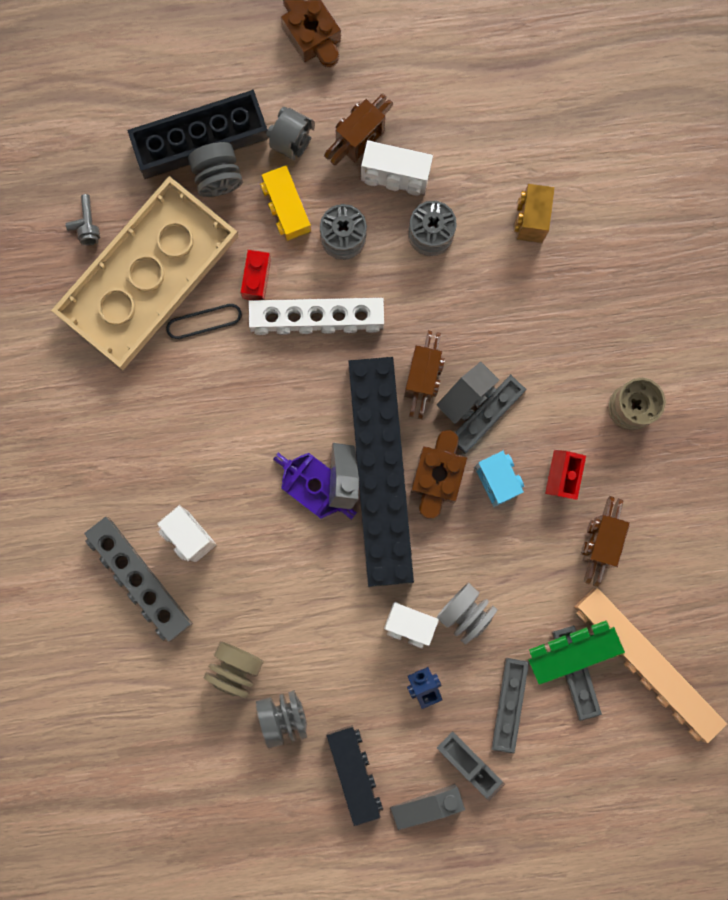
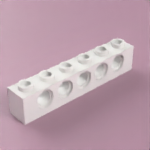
(306, 307)

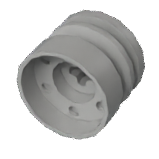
(467, 613)

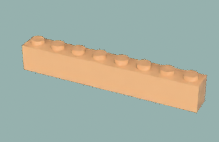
(654, 669)

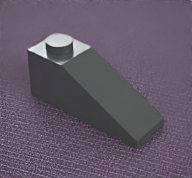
(343, 476)
(428, 807)

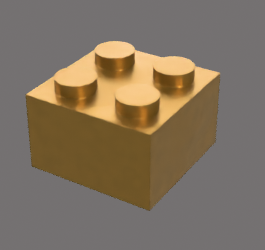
(535, 213)

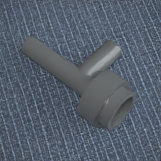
(87, 233)

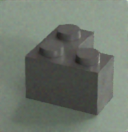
(468, 391)

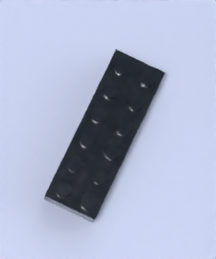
(169, 141)

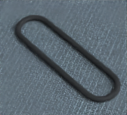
(202, 312)

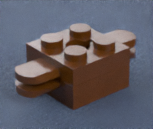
(312, 30)
(363, 124)
(423, 373)
(439, 474)
(605, 541)

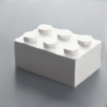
(395, 168)
(187, 534)

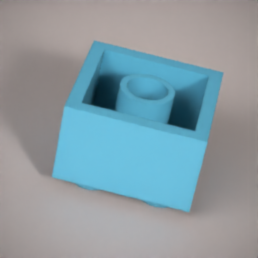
(499, 478)

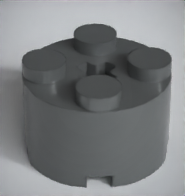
(290, 133)

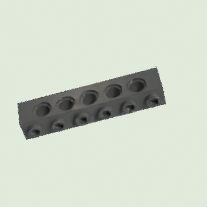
(107, 529)

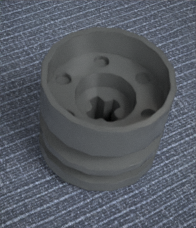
(215, 169)
(432, 240)
(347, 243)
(281, 719)

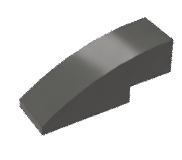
(470, 766)

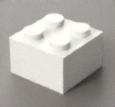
(410, 624)

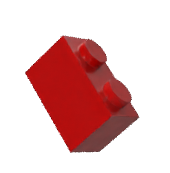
(255, 275)
(565, 474)

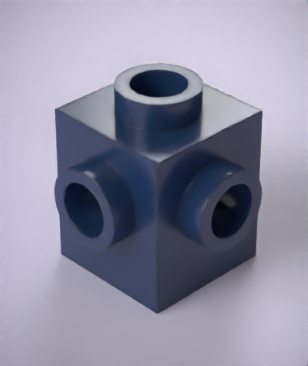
(424, 687)

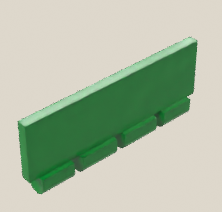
(574, 656)

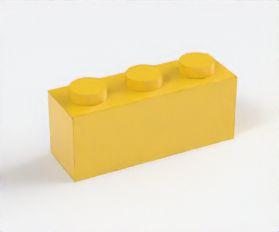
(285, 203)

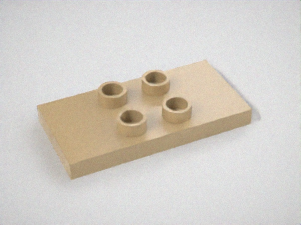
(145, 273)

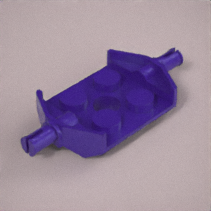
(296, 479)

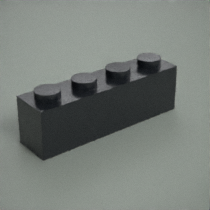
(353, 775)

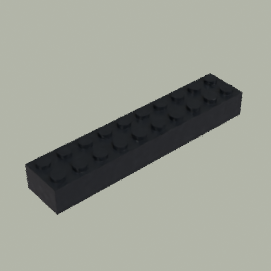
(380, 472)

